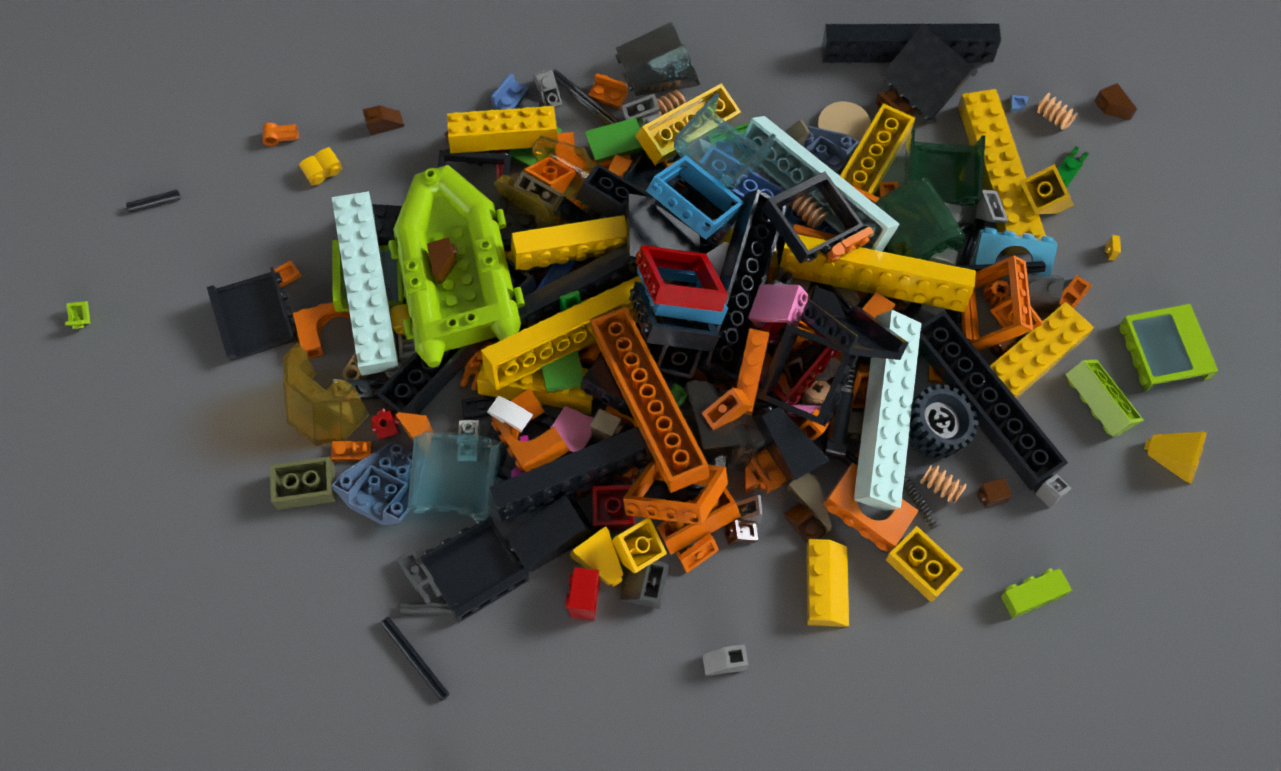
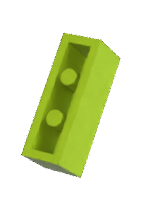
(1035, 592)

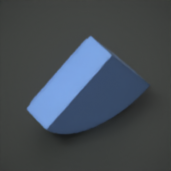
(1017, 103)

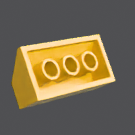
(827, 583)

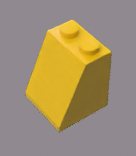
(1047, 191)

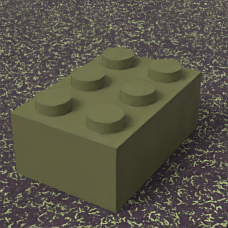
(302, 483)

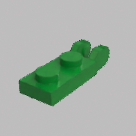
(1071, 166)

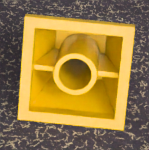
(1177, 452)
(639, 546)
(600, 555)

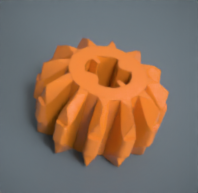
(996, 291)

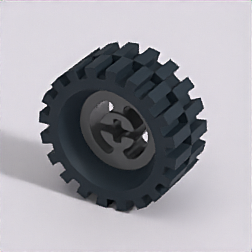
(941, 405)

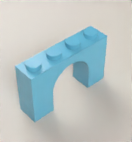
(992, 243)

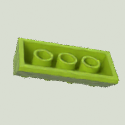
(1103, 397)

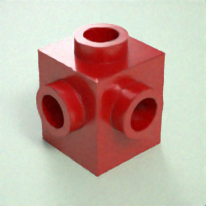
(392, 424)

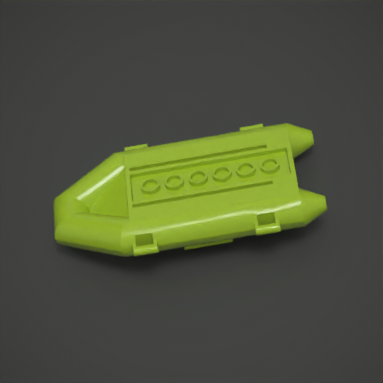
(478, 291)

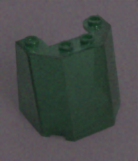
(952, 169)
(923, 221)

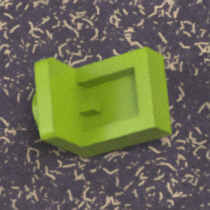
(78, 314)

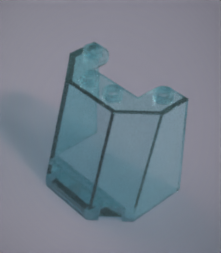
(720, 147)
(454, 473)

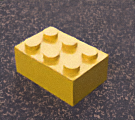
(924, 564)

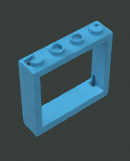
(702, 182)
(692, 314)

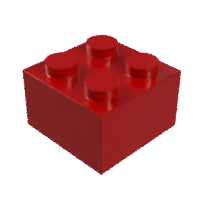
(610, 508)
(583, 593)

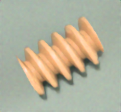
(670, 101)
(1055, 112)
(808, 211)
(816, 393)
(943, 483)

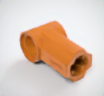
(274, 134)

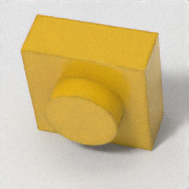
(1113, 247)

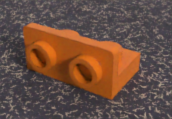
(609, 91)
(767, 471)

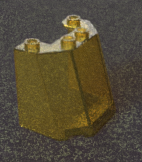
(567, 154)
(318, 412)

